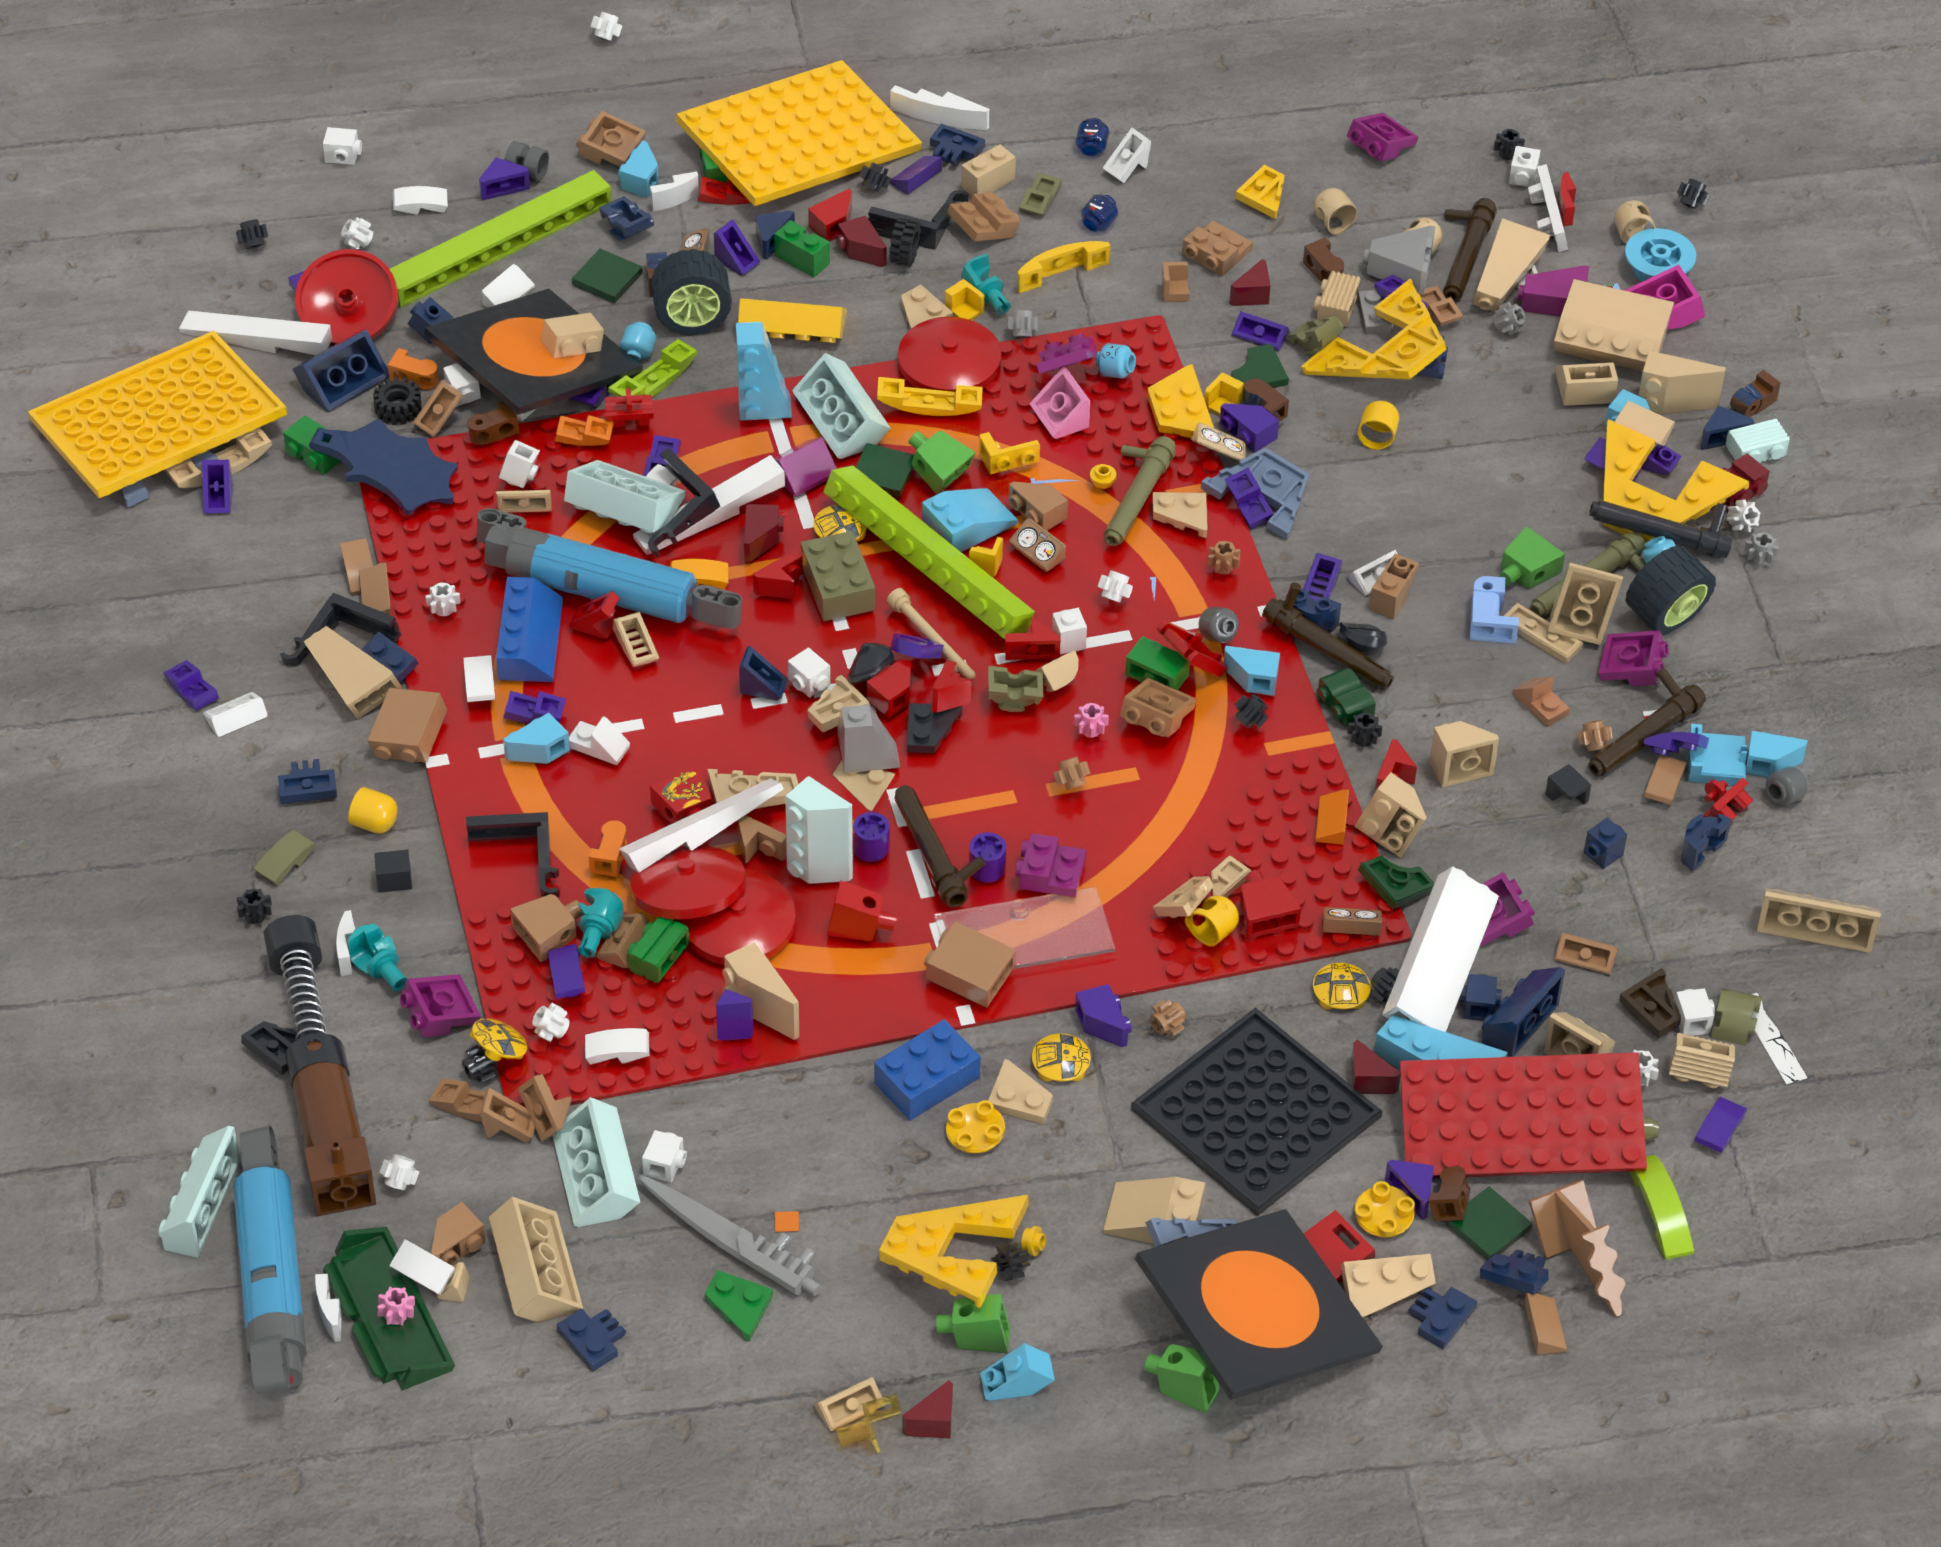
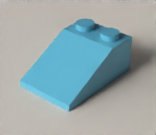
(966, 516)

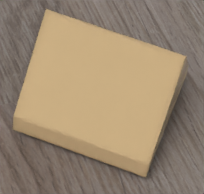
(457, 1285)

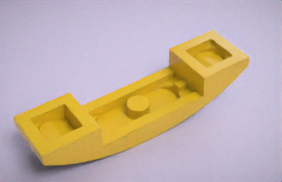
(1062, 258)
(927, 401)

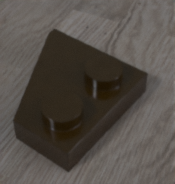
(1652, 1003)

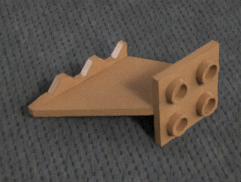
(1567, 1222)

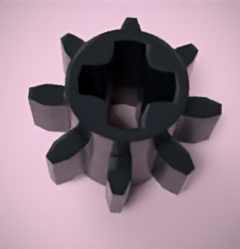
(1507, 142)
(875, 177)
(1693, 193)
(252, 234)
(1251, 711)
(1364, 729)
(254, 906)
(1383, 983)
(478, 1064)
(1011, 1261)

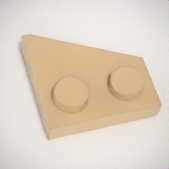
(922, 306)
(1181, 510)
(827, 709)
(864, 785)
(1185, 898)
(1020, 1095)

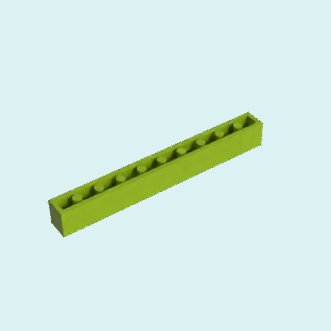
(500, 237)
(928, 551)

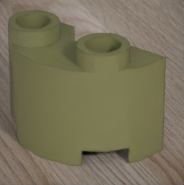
(1316, 334)
(1014, 690)
(1734, 1016)

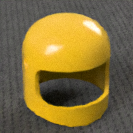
(1380, 417)
(372, 811)
(1220, 920)

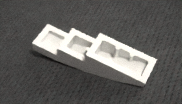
(948, 110)

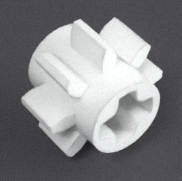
(606, 26)
(357, 233)
(1743, 516)
(1115, 586)
(442, 599)
(550, 1022)
(1648, 1067)
(399, 1172)

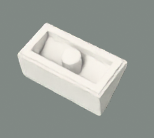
(506, 287)
(1366, 576)
(236, 714)

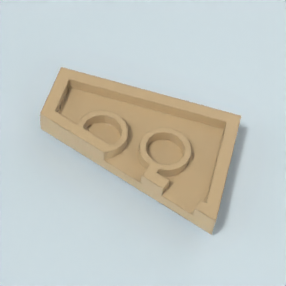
(727, 785)
(1385, 1281)

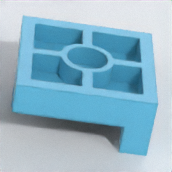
(1720, 761)

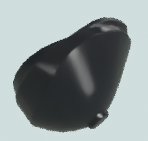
(1363, 637)
(870, 661)

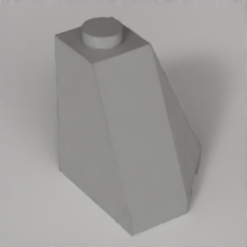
(1402, 255)
(865, 741)

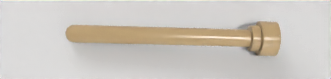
(901, 603)

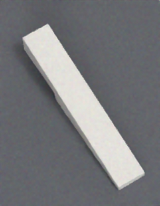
(260, 333)
(740, 489)
(697, 827)

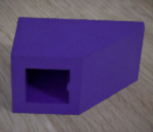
(1250, 424)
(1101, 1015)

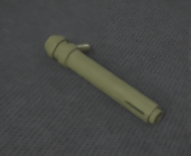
(1154, 463)
(1616, 555)

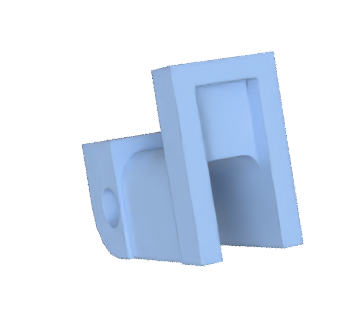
(1485, 607)

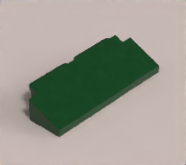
(357, 1277)

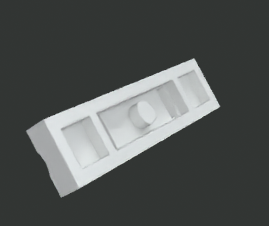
(1544, 193)

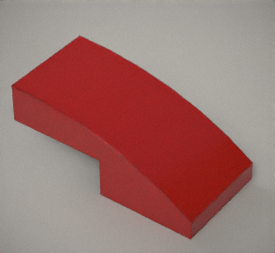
(720, 192)
(1566, 200)

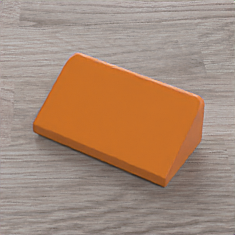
(1332, 817)

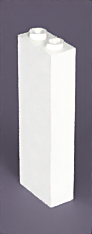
(1442, 950)

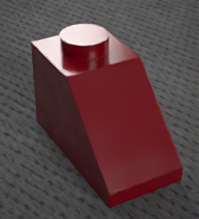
(861, 242)
(761, 529)

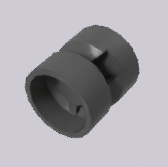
(533, 158)

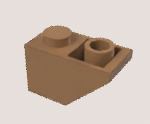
(1039, 503)
(1393, 586)
(457, 1234)

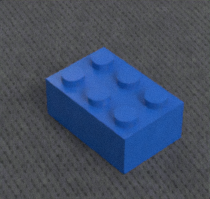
(927, 1069)

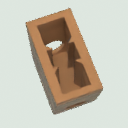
(545, 924)

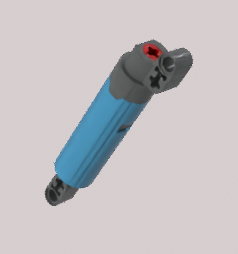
(597, 571)
(268, 1265)

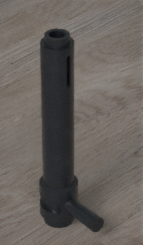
(1701, 540)

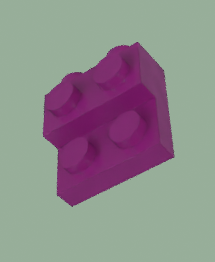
(1380, 136)
(1058, 356)
(1633, 657)
(1050, 866)
(1510, 912)
(438, 1004)

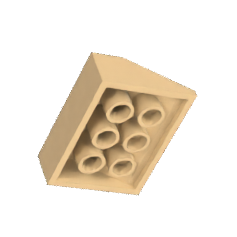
(1612, 325)

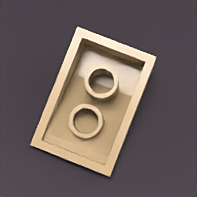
(1680, 384)
(1584, 603)
(753, 976)
(1146, 1199)

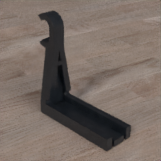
(931, 232)
(698, 508)
(343, 609)
(518, 827)

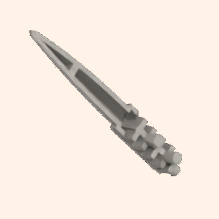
(761, 1255)

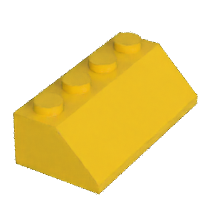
(795, 318)

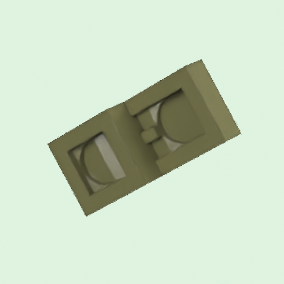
(1041, 194)
(286, 853)

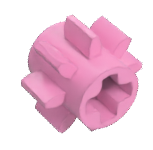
(1091, 720)
(395, 1306)

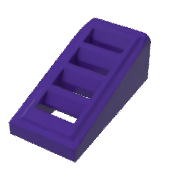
(1328, 564)

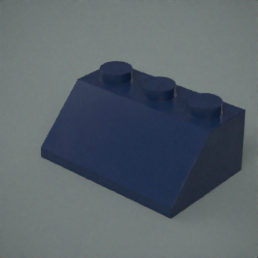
(342, 371)
(1524, 1010)

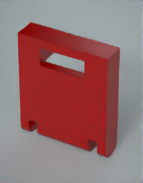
(1193, 648)
(1332, 1249)

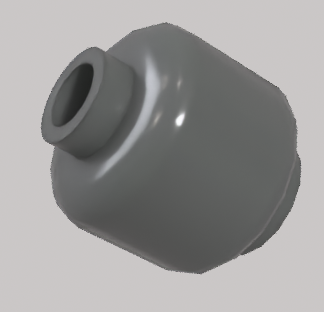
(1218, 624)
(1786, 786)

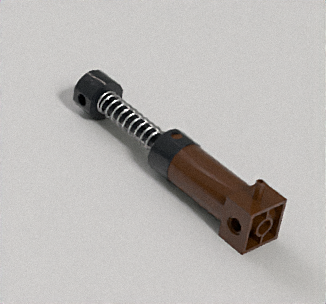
(319, 1076)

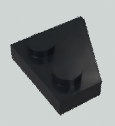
(929, 728)
(270, 1044)

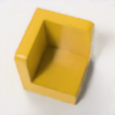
(964, 300)
(1223, 390)
(988, 559)

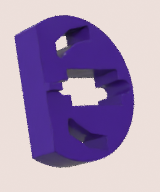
(916, 646)

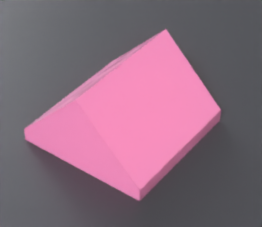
(1062, 405)

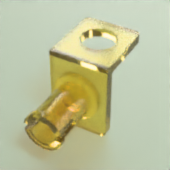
(865, 1429)

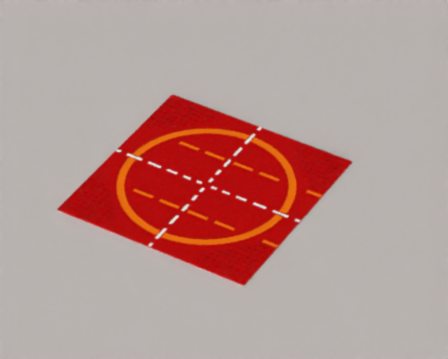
(1145, 815)

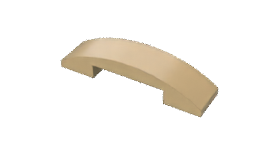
(243, 453)

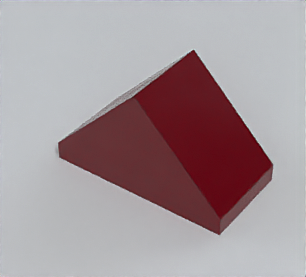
(1252, 287)
(1371, 1072)
(932, 1415)

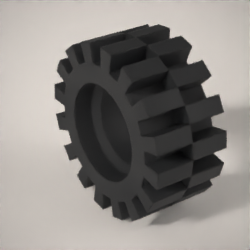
(905, 241)
(397, 411)

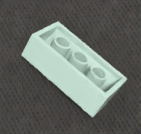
(840, 407)
(622, 495)
(818, 834)
(595, 1164)
(201, 1193)

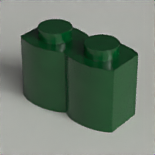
(1345, 696)

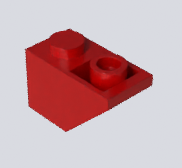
(826, 215)
(891, 688)

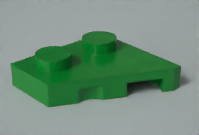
(738, 1301)

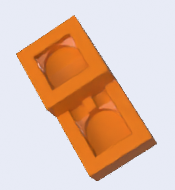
(589, 433)

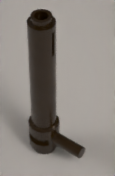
(1478, 225)
(1293, 622)
(1676, 709)
(945, 876)

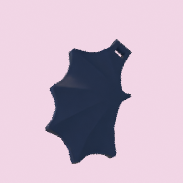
(391, 463)

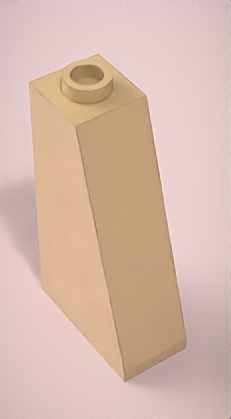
(1510, 259)
(352, 672)

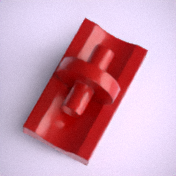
(629, 408)
(1717, 792)

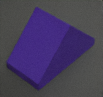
(503, 179)
(734, 249)
(217, 486)
(1413, 1180)

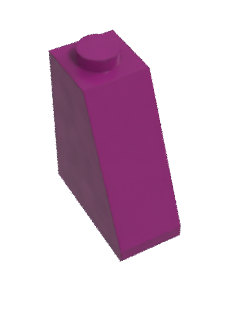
(1549, 290)

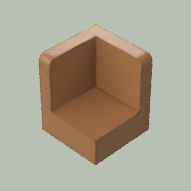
(1175, 282)

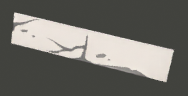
(1777, 1046)

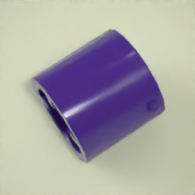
(871, 836)
(993, 850)

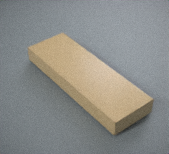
(1535, 630)

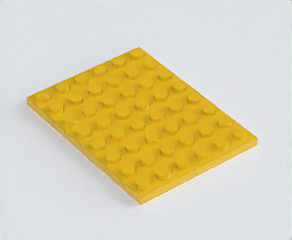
(798, 132)
(157, 414)

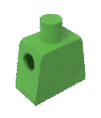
(940, 459)
(1530, 560)
(977, 1327)
(1184, 1376)

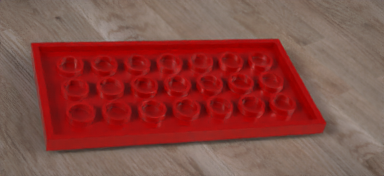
(1525, 1114)

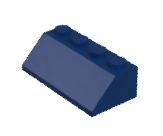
(528, 631)

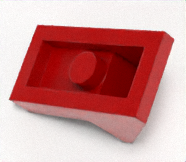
(779, 577)
(596, 616)
(1039, 644)
(950, 689)
(1398, 763)

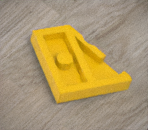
(1263, 191)

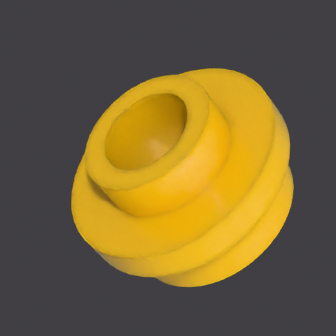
(1103, 476)
(1033, 1240)

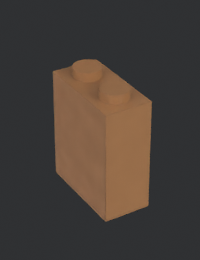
(407, 725)
(970, 963)

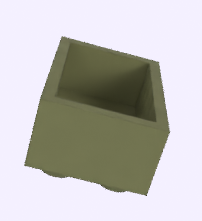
(838, 576)

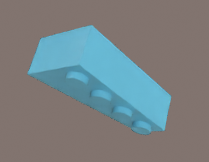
(760, 383)
(1410, 1041)

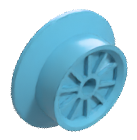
(1657, 251)

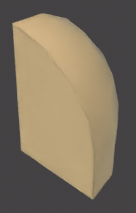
(1060, 671)

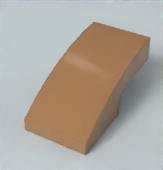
(1440, 309)
(355, 558)
(1665, 779)
(458, 1099)

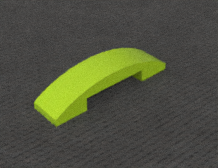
(659, 375)
(1665, 1208)

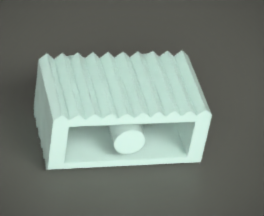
(1759, 440)

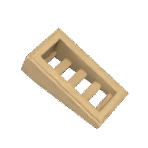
(635, 622)

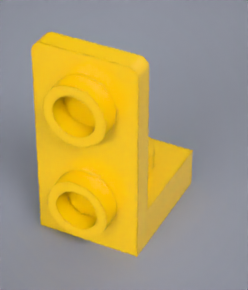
(1000, 459)

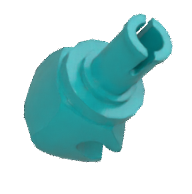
(976, 273)
(599, 918)
(376, 955)

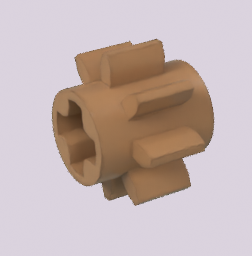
(1224, 557)
(1594, 735)
(1071, 773)
(1168, 1017)

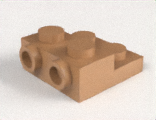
(609, 139)
(985, 217)
(1216, 247)
(1156, 707)

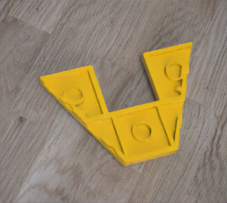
(1399, 357)
(1624, 457)
(921, 1239)

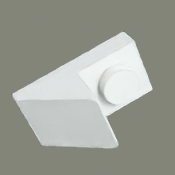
(1131, 151)
(599, 741)

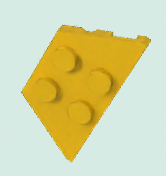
(1178, 403)

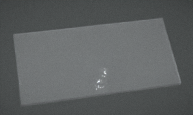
(1041, 927)

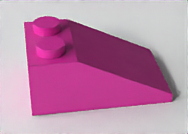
(1674, 287)

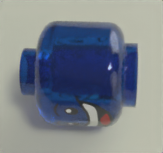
(1092, 136)
(1099, 213)

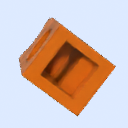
(422, 372)
(608, 858)

